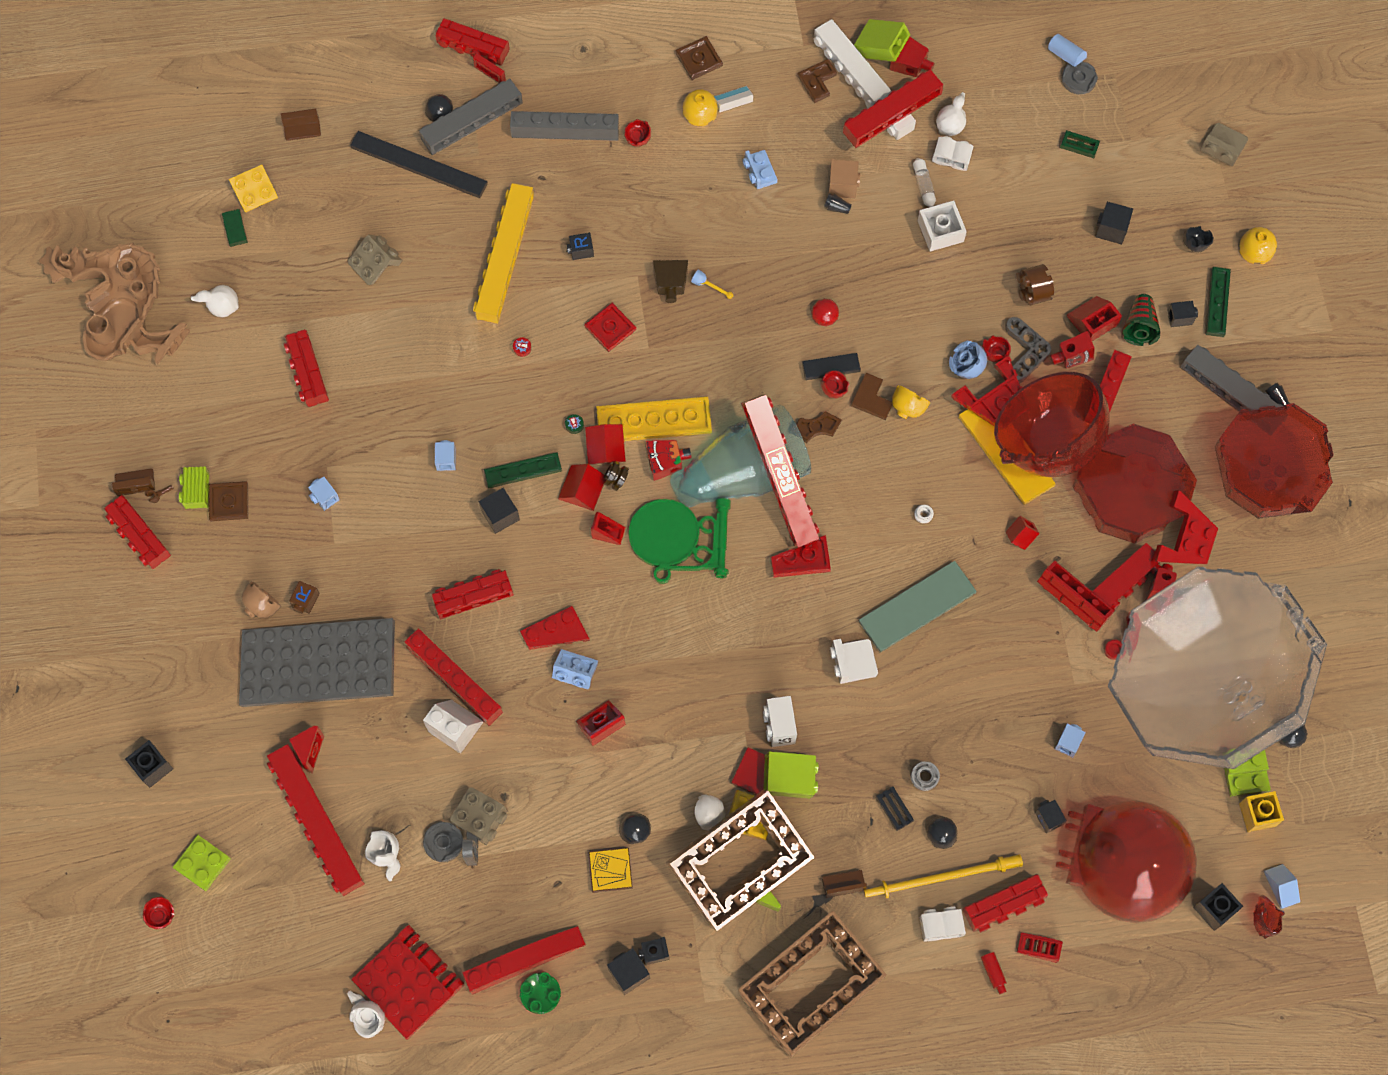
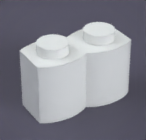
(952, 153)
(942, 924)

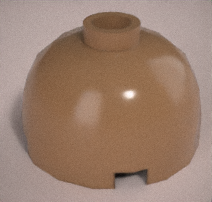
(259, 602)

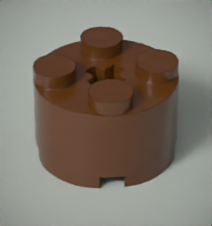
(1035, 285)

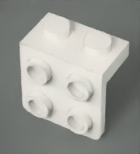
(853, 660)

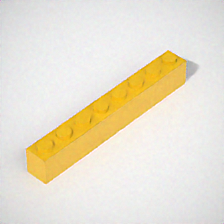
(504, 253)

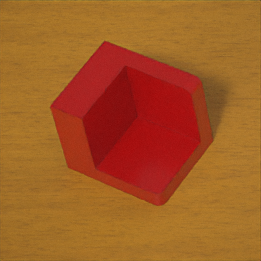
(1022, 532)

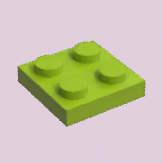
(201, 863)

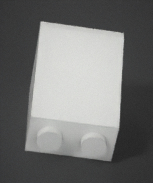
(452, 724)

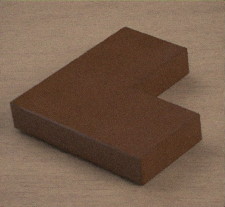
(813, 79)
(867, 399)

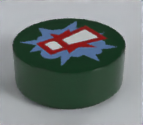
(574, 424)

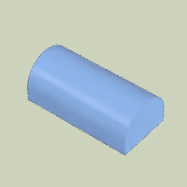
(1067, 50)

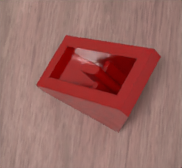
(607, 529)

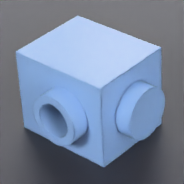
(323, 493)

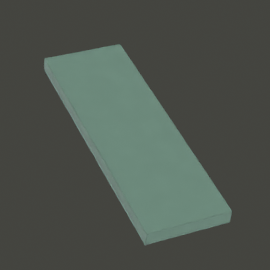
(917, 606)

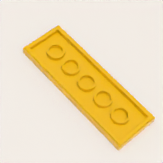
(659, 418)
(1024, 485)

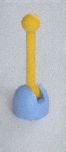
(700, 279)

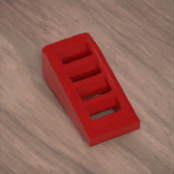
(1048, 941)

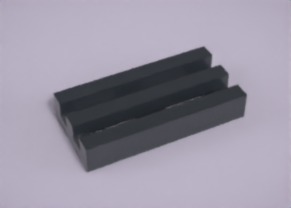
(886, 794)

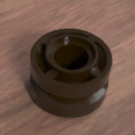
(615, 475)

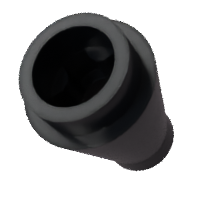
(837, 204)
(1277, 394)

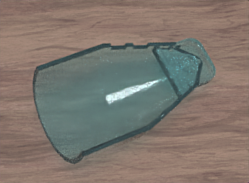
(733, 464)

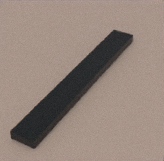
(419, 164)

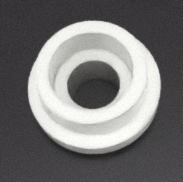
(926, 509)

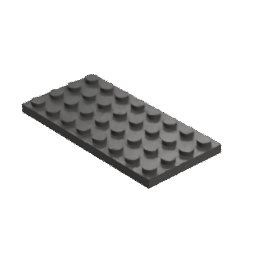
(317, 662)

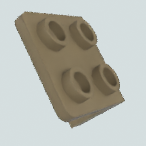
(1224, 144)
(373, 258)
(479, 815)

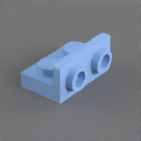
(760, 169)
(574, 669)

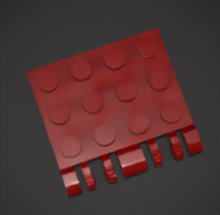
(405, 984)

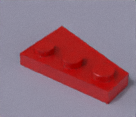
(804, 560)
(557, 629)

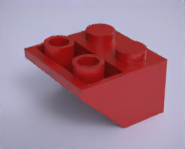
(1096, 317)

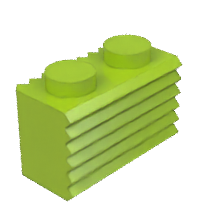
(194, 487)

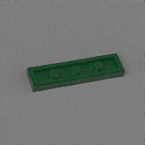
(1218, 302)
(522, 470)

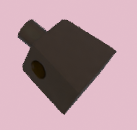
(670, 278)

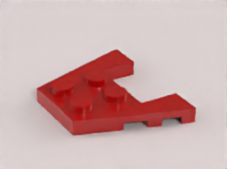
(992, 402)
(1195, 536)

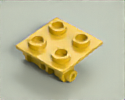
(253, 188)

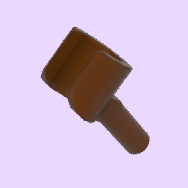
(155, 499)

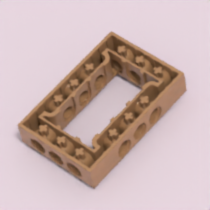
(791, 858)
(827, 931)

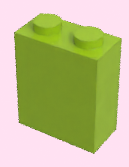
(882, 40)
(790, 774)

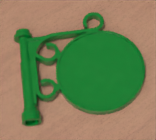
(668, 534)

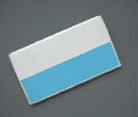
(734, 98)

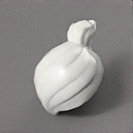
(952, 117)
(220, 300)
(709, 811)
(383, 851)
(366, 1015)

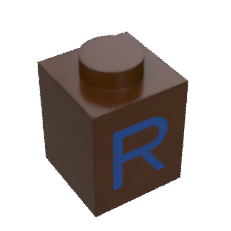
(304, 597)

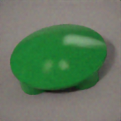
(540, 993)

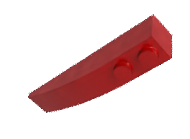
(522, 960)

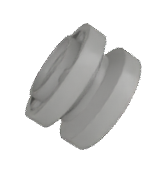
(925, 785)

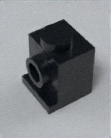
(661, 954)

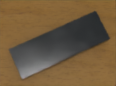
(819, 367)

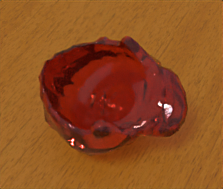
(1267, 917)

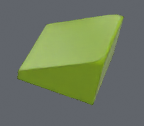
(769, 901)

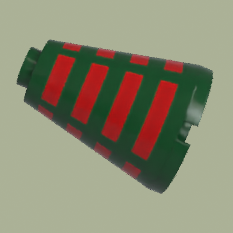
(1142, 322)

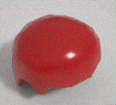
(638, 133)
(825, 312)
(996, 348)
(834, 384)
(158, 913)

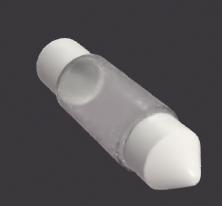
(924, 182)

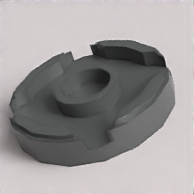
(1080, 78)
(443, 842)

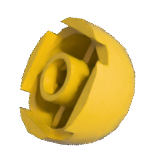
(700, 107)
(1258, 245)
(908, 403)

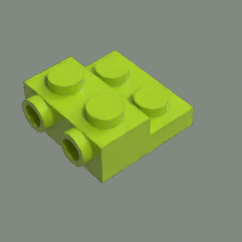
(1249, 777)

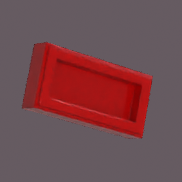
(489, 68)

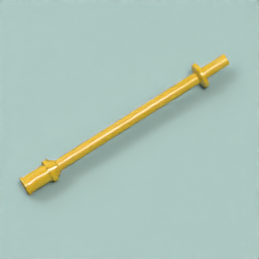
(1000, 864)

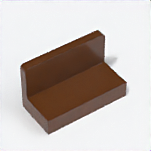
(301, 124)
(134, 482)
(844, 883)

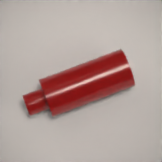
(994, 972)

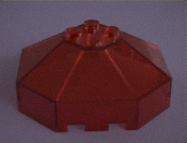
(1275, 461)
(1134, 482)

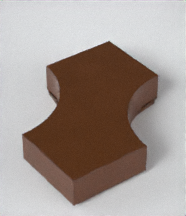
(824, 425)

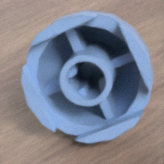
(968, 360)

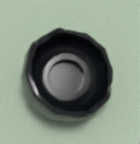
(438, 106)
(1197, 239)
(1295, 738)
(635, 828)
(942, 832)

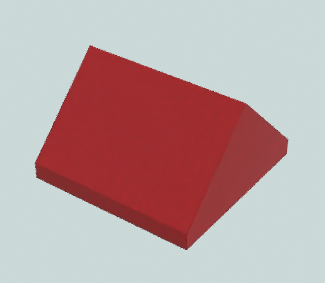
(605, 444)
(582, 486)
(601, 722)
(307, 746)

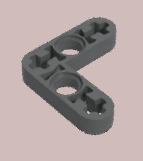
(1032, 347)
(470, 850)

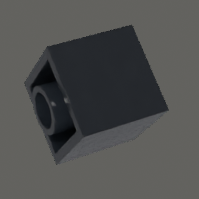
(1114, 222)
(499, 510)
(149, 763)
(1218, 906)
(628, 971)

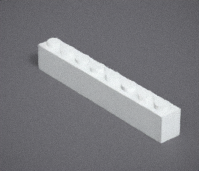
(857, 72)

